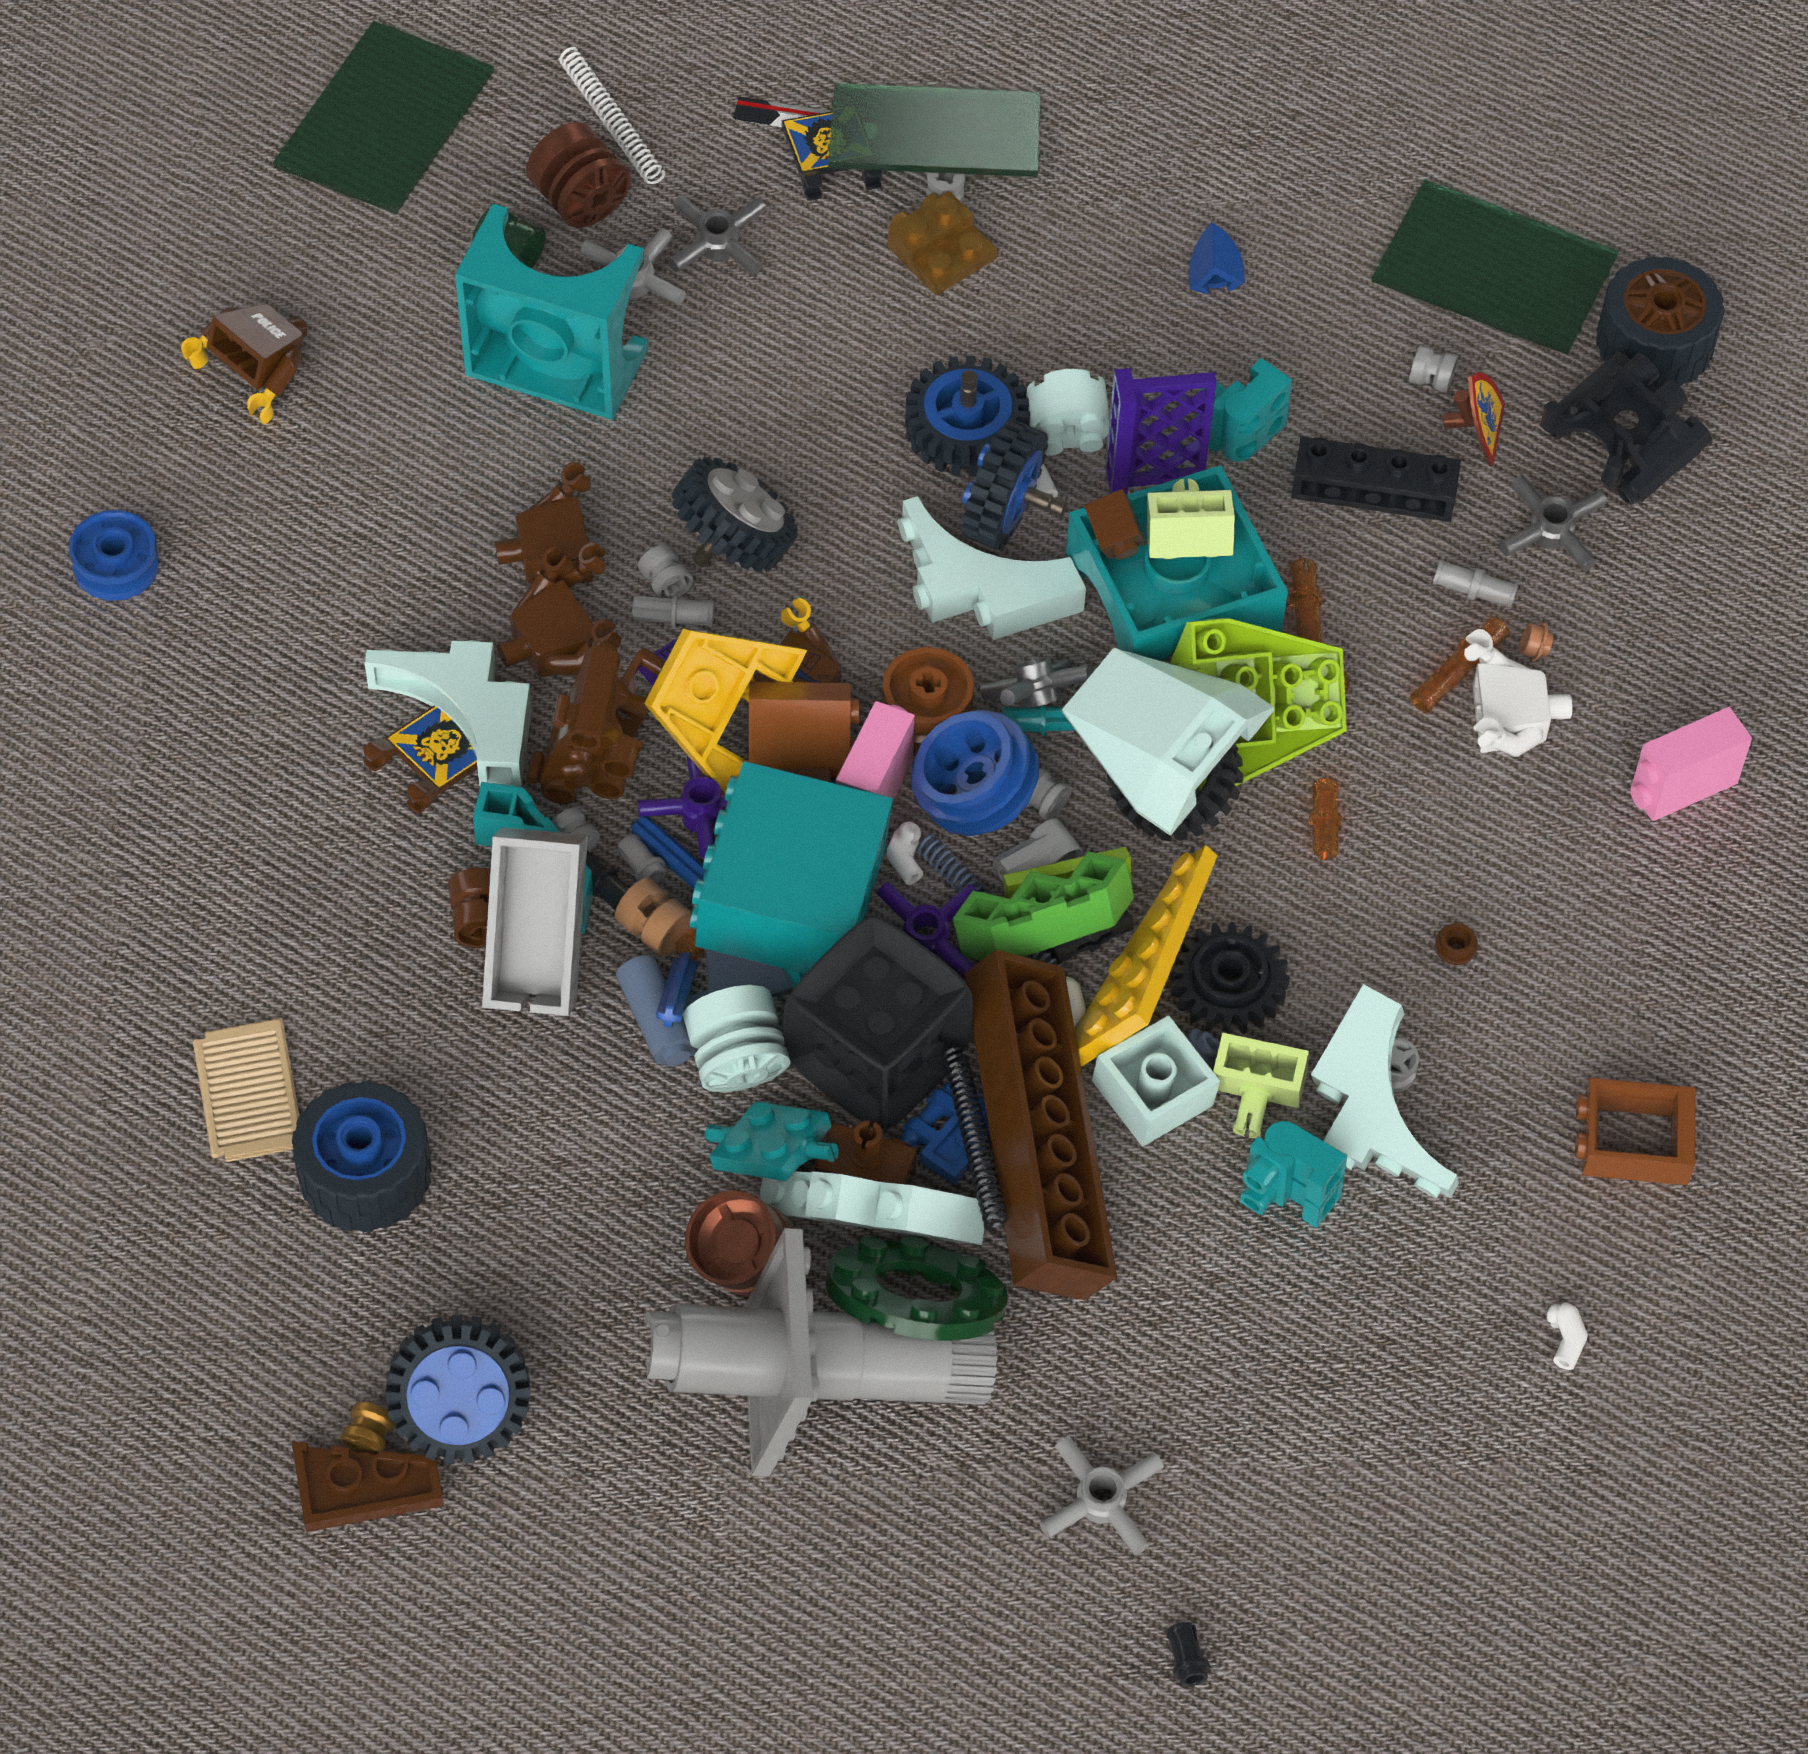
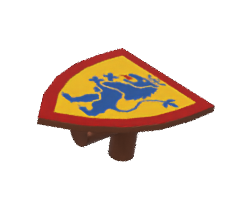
(1480, 409)

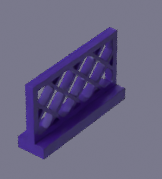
(1129, 432)

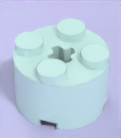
(1070, 410)

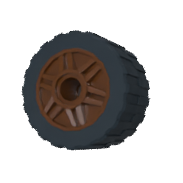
(1664, 313)

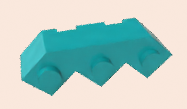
(514, 808)

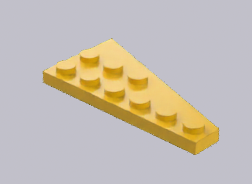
(1142, 969)

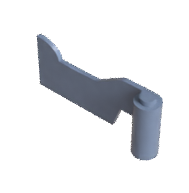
(644, 984)

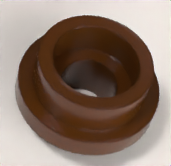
(1460, 935)

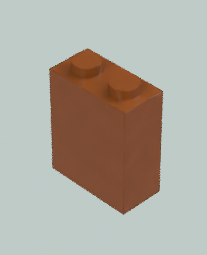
(801, 724)

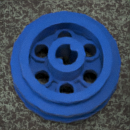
(965, 757)

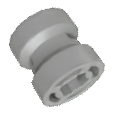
(1433, 368)
(663, 569)

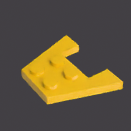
(704, 685)

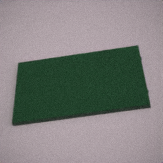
(384, 117)
(935, 130)
(1495, 266)

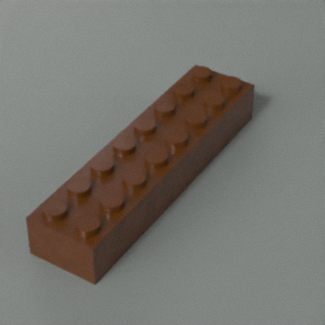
(1040, 1126)

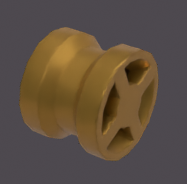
(367, 1428)

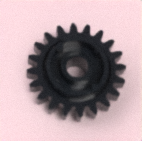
(1258, 973)

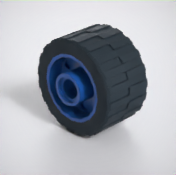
(362, 1156)

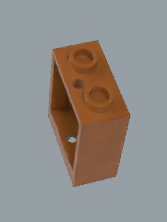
(1644, 1099)

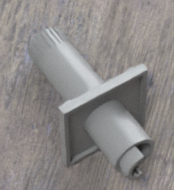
(792, 1355)

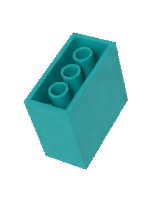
(788, 867)

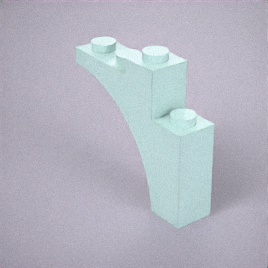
(1000, 590)
(463, 687)
(1369, 1124)
(876, 1205)

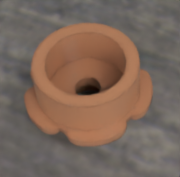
(1535, 641)

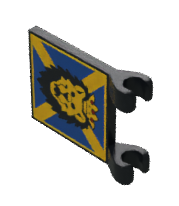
(809, 142)

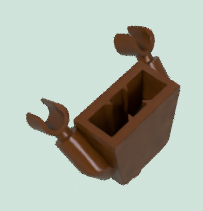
(558, 523)
(551, 624)

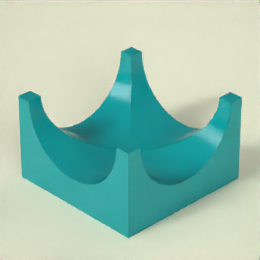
(546, 330)
(1157, 596)

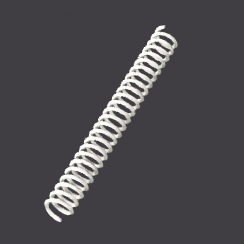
(599, 112)

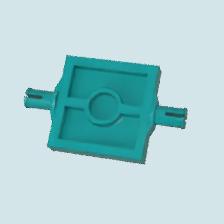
(771, 1141)

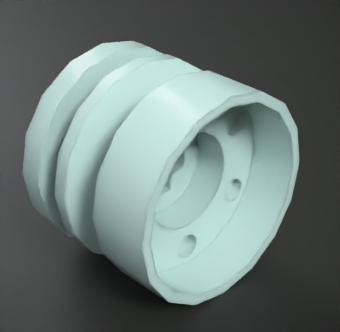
(736, 1038)

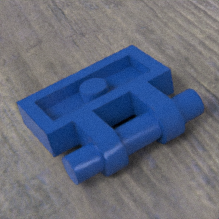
(945, 1148)

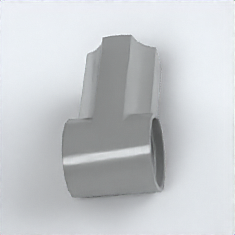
(1045, 846)

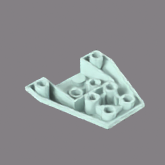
(1161, 729)

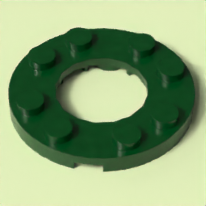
(971, 1315)

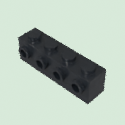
(1376, 478)

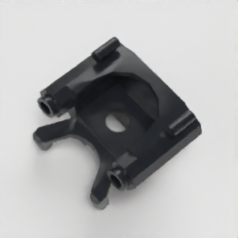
(1658, 442)

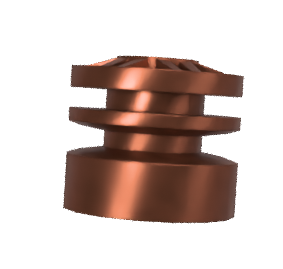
(578, 174)

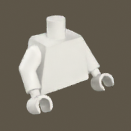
(1510, 700)

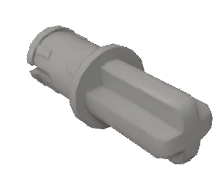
(673, 611)

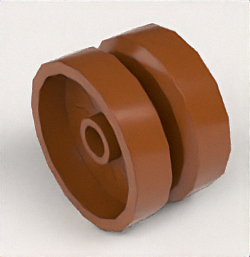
(930, 686)

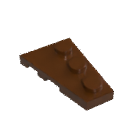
(359, 1486)

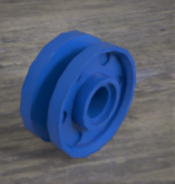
(114, 555)

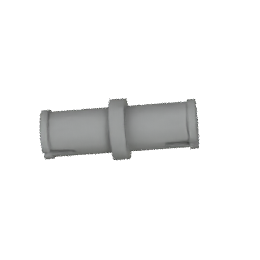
(1475, 584)

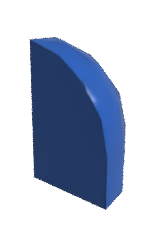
(1215, 262)

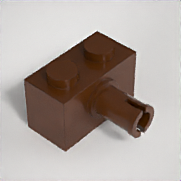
(869, 1155)

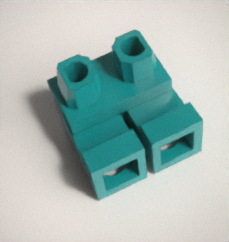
(1249, 414)
(1293, 1167)

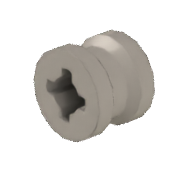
(939, 184)
(1049, 795)
(573, 822)
(1406, 1059)

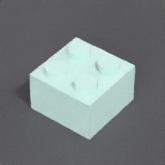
(1155, 1080)

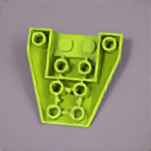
(1287, 671)

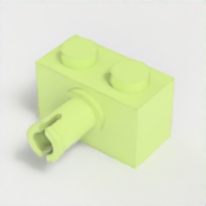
(1190, 522)
(1260, 1075)

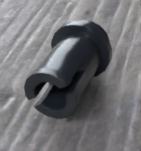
(1190, 1664)

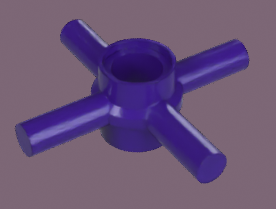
(697, 805)
(931, 916)

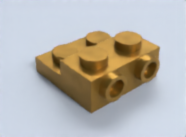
(940, 242)

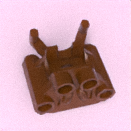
(588, 735)

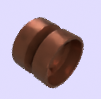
(733, 1239)

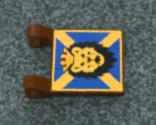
(431, 748)

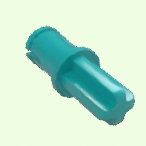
(1039, 719)

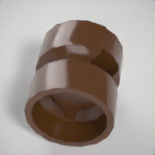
(470, 906)

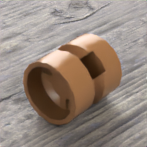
(654, 916)

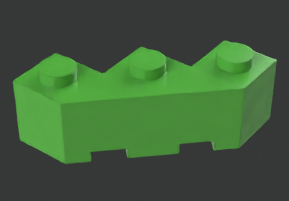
(1046, 910)

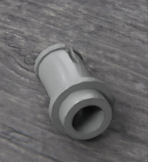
(641, 859)

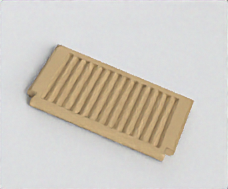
(247, 1090)

